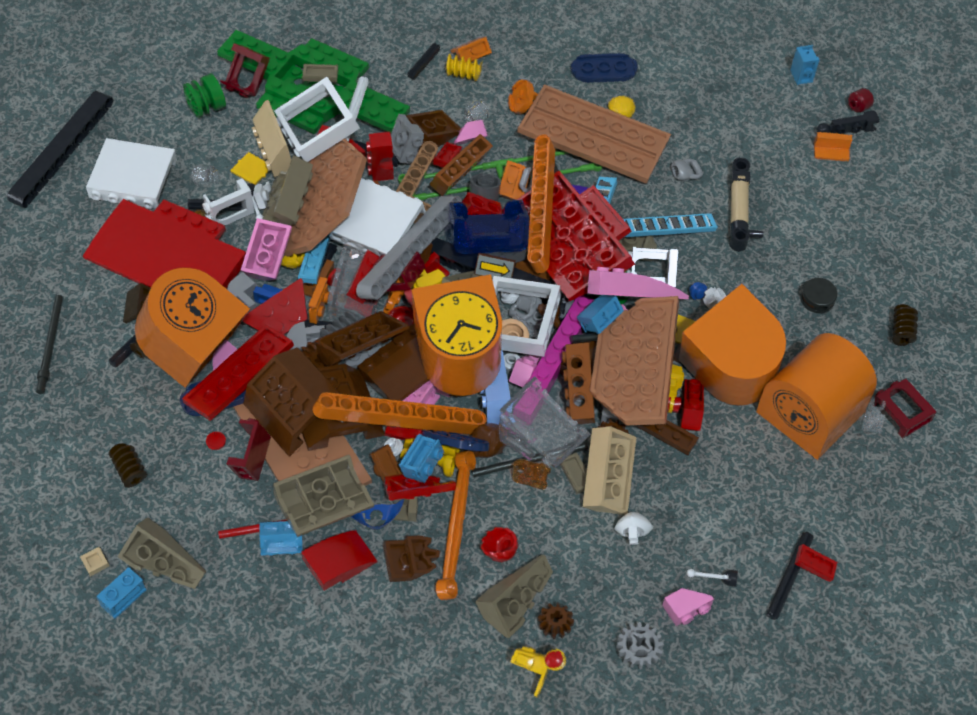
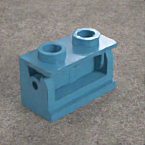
(804, 65)
(600, 313)
(421, 458)
(279, 539)
(121, 593)

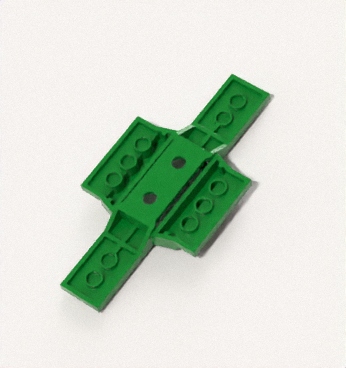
(282, 73)

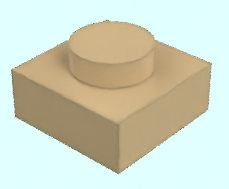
(94, 561)

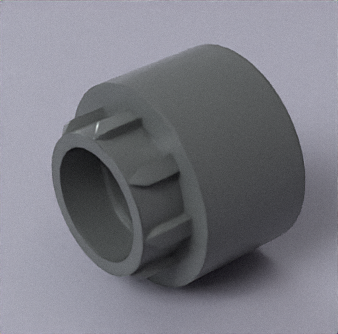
(485, 186)

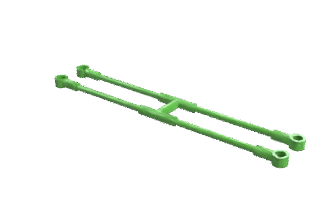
(499, 168)

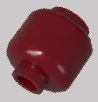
(861, 99)

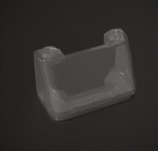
(338, 300)
(543, 423)

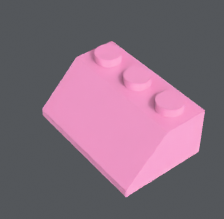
(266, 250)

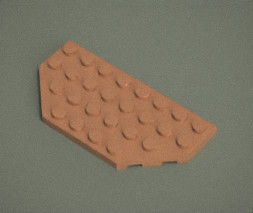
(329, 196)
(636, 361)

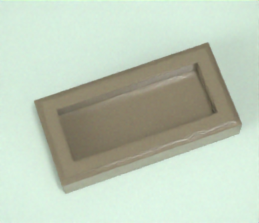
(317, 72)
(575, 472)

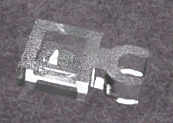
(873, 419)

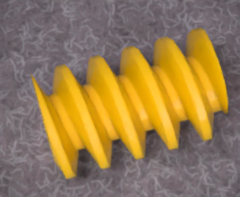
(463, 68)

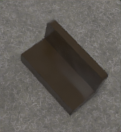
(135, 301)

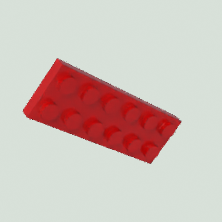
(236, 372)

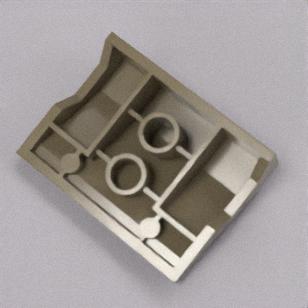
(287, 193)
(322, 496)

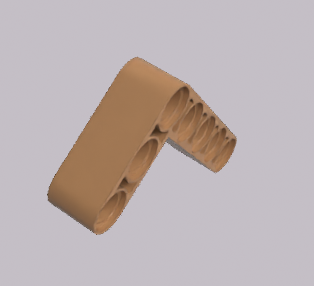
(418, 171)

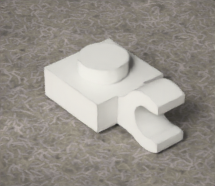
(261, 194)

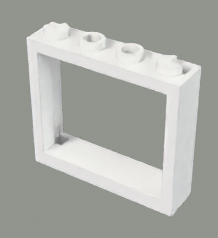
(326, 138)
(552, 292)

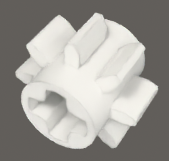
(713, 297)

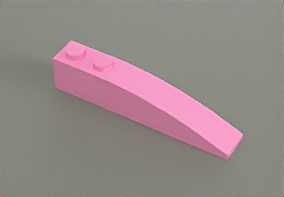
(629, 284)

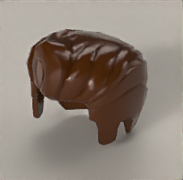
(490, 433)

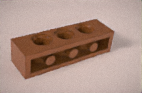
(461, 165)
(579, 353)

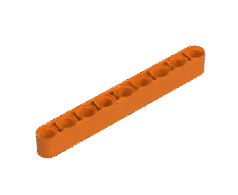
(541, 204)
(398, 413)

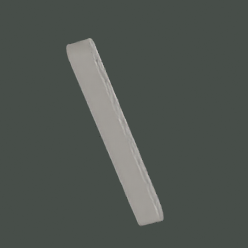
(414, 241)

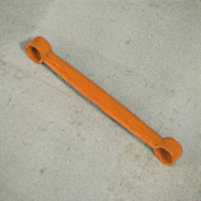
(447, 587)

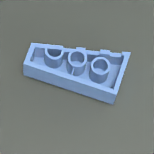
(496, 395)

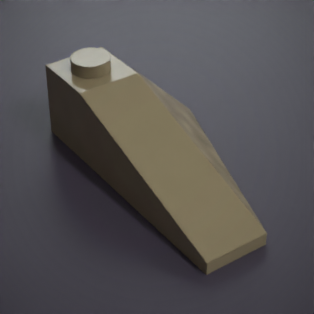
(157, 551)
(509, 599)

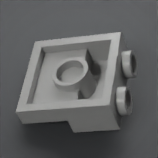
(406, 139)

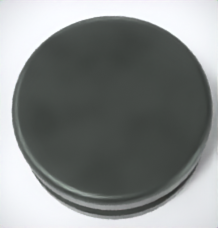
(819, 295)

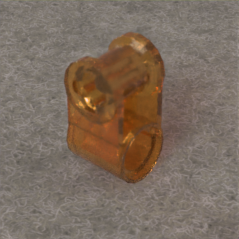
(531, 473)

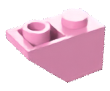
(524, 369)
(686, 604)

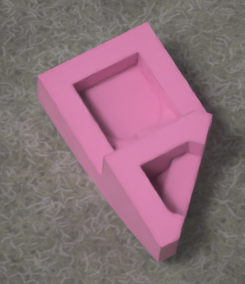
(471, 131)
(222, 353)

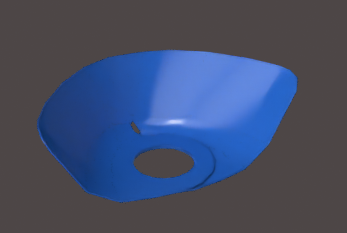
(389, 513)

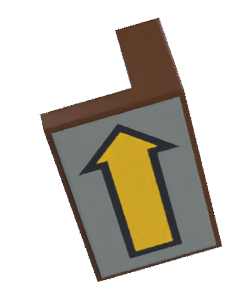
(494, 265)

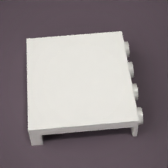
(130, 173)
(377, 218)

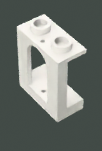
(243, 195)
(670, 255)

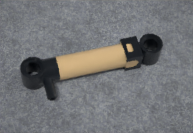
(740, 206)

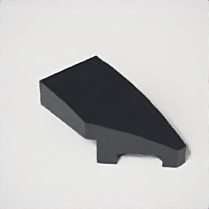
(564, 307)

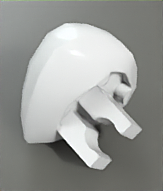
(633, 526)

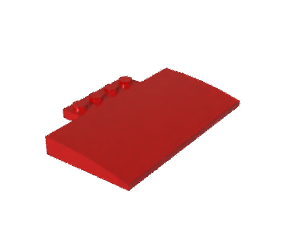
(582, 236)
(150, 243)

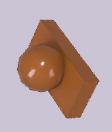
(385, 462)

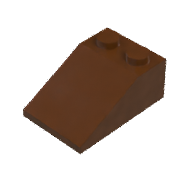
(436, 126)

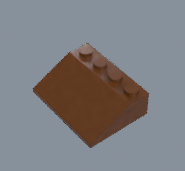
(358, 337)
(396, 367)

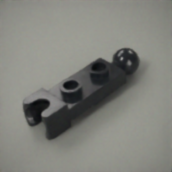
(851, 124)

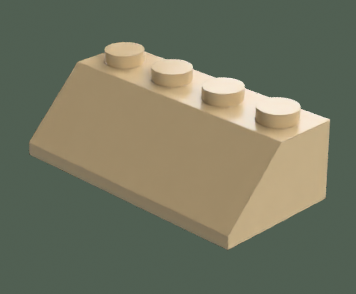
(271, 140)
(609, 471)

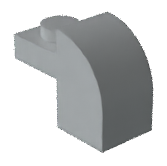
(243, 288)
(302, 335)

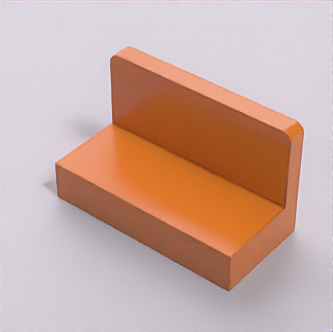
(473, 49)
(832, 146)

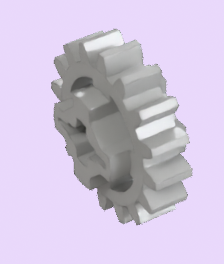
(642, 654)

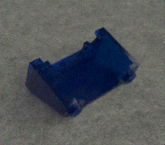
(490, 231)

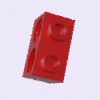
(480, 206)

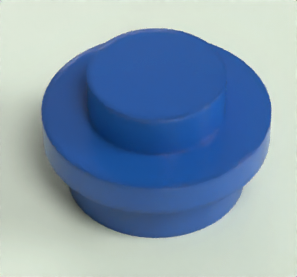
(697, 290)

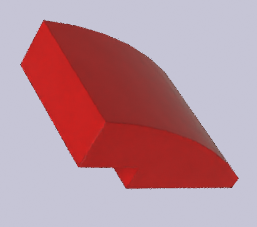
(338, 558)

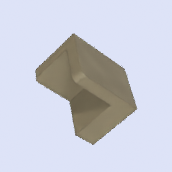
(408, 511)

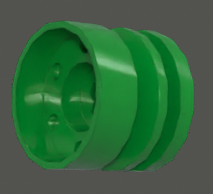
(204, 95)

